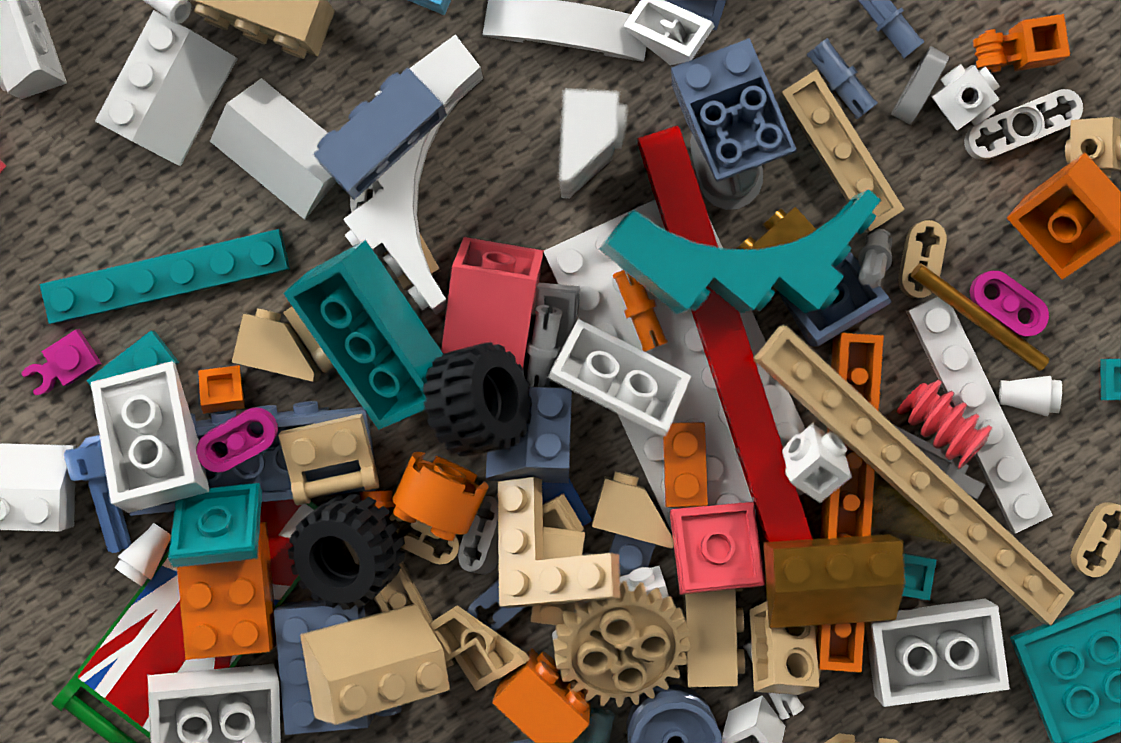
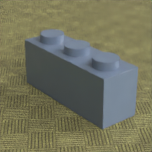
(379, 132)

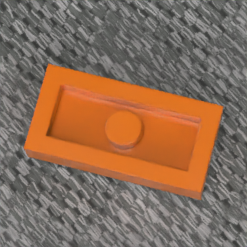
(685, 465)

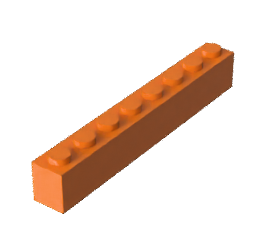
(849, 507)

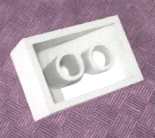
(147, 438)

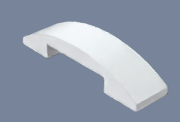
(563, 25)

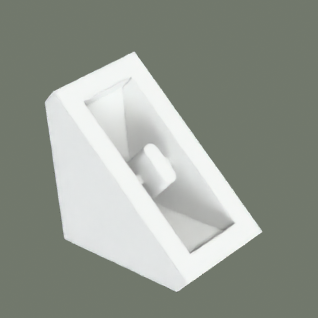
(668, 30)

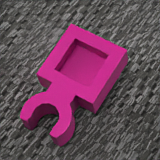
(67, 361)

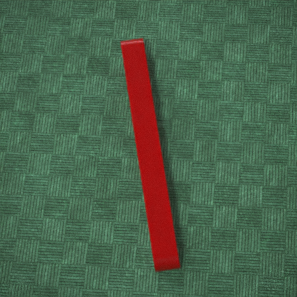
(726, 346)

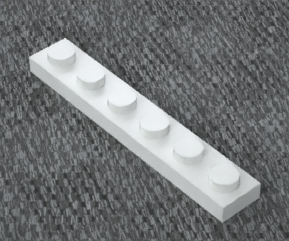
(962, 373)

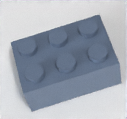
(290, 622)

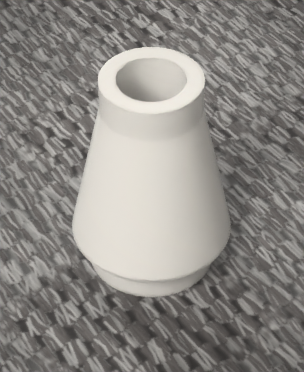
(1034, 395)
(144, 555)

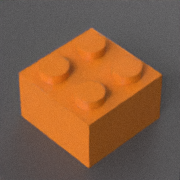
(1071, 216)
(541, 702)

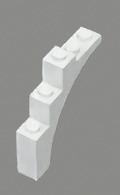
(391, 216)

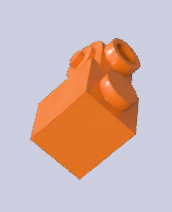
(1027, 46)

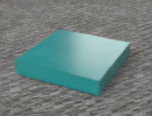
(216, 526)

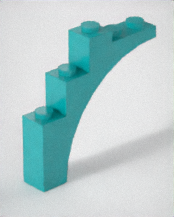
(681, 270)

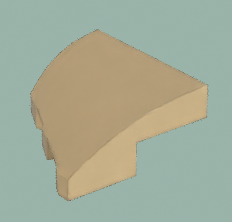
(476, 647)

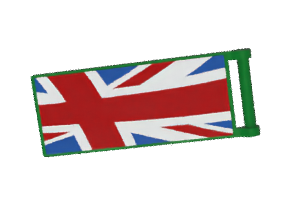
(151, 640)

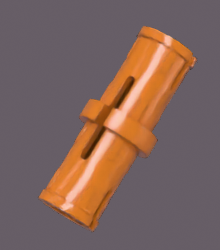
(641, 311)

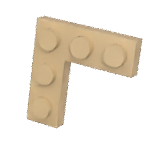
(524, 574)

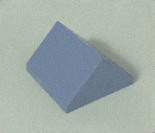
(849, 307)

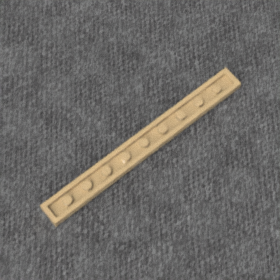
(913, 474)

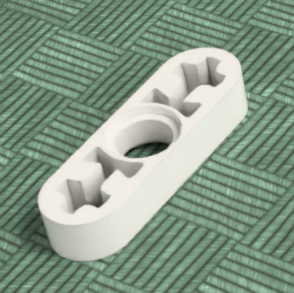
(1054, 123)

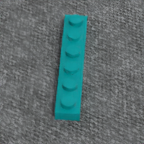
(164, 276)

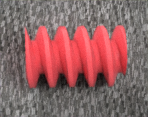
(945, 421)

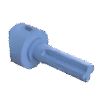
(88, 464)

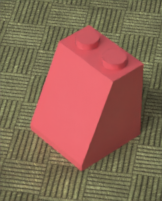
(492, 296)

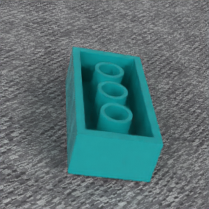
(367, 332)

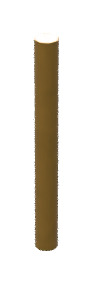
(979, 317)

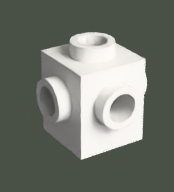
(949, 96)
(816, 462)

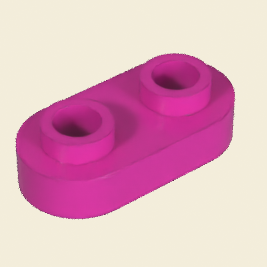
(1009, 301)
(238, 438)

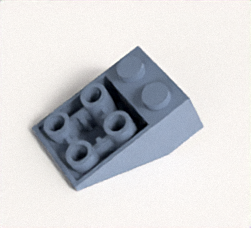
(731, 110)

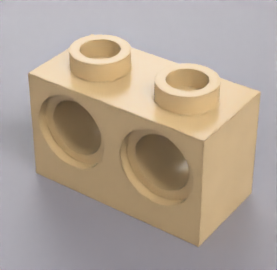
(775, 648)

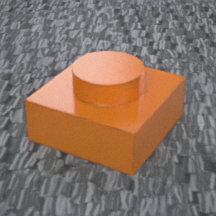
(221, 389)

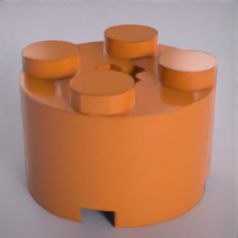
(438, 496)

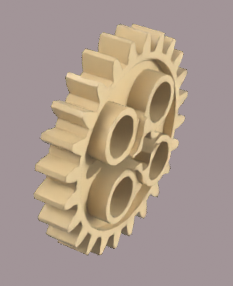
(622, 645)

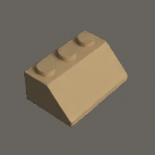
(373, 664)

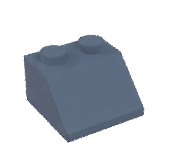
(544, 448)

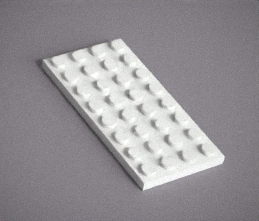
(602, 306)

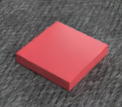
(717, 548)

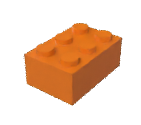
(228, 606)

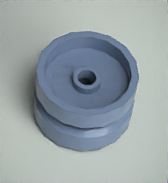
(672, 713)

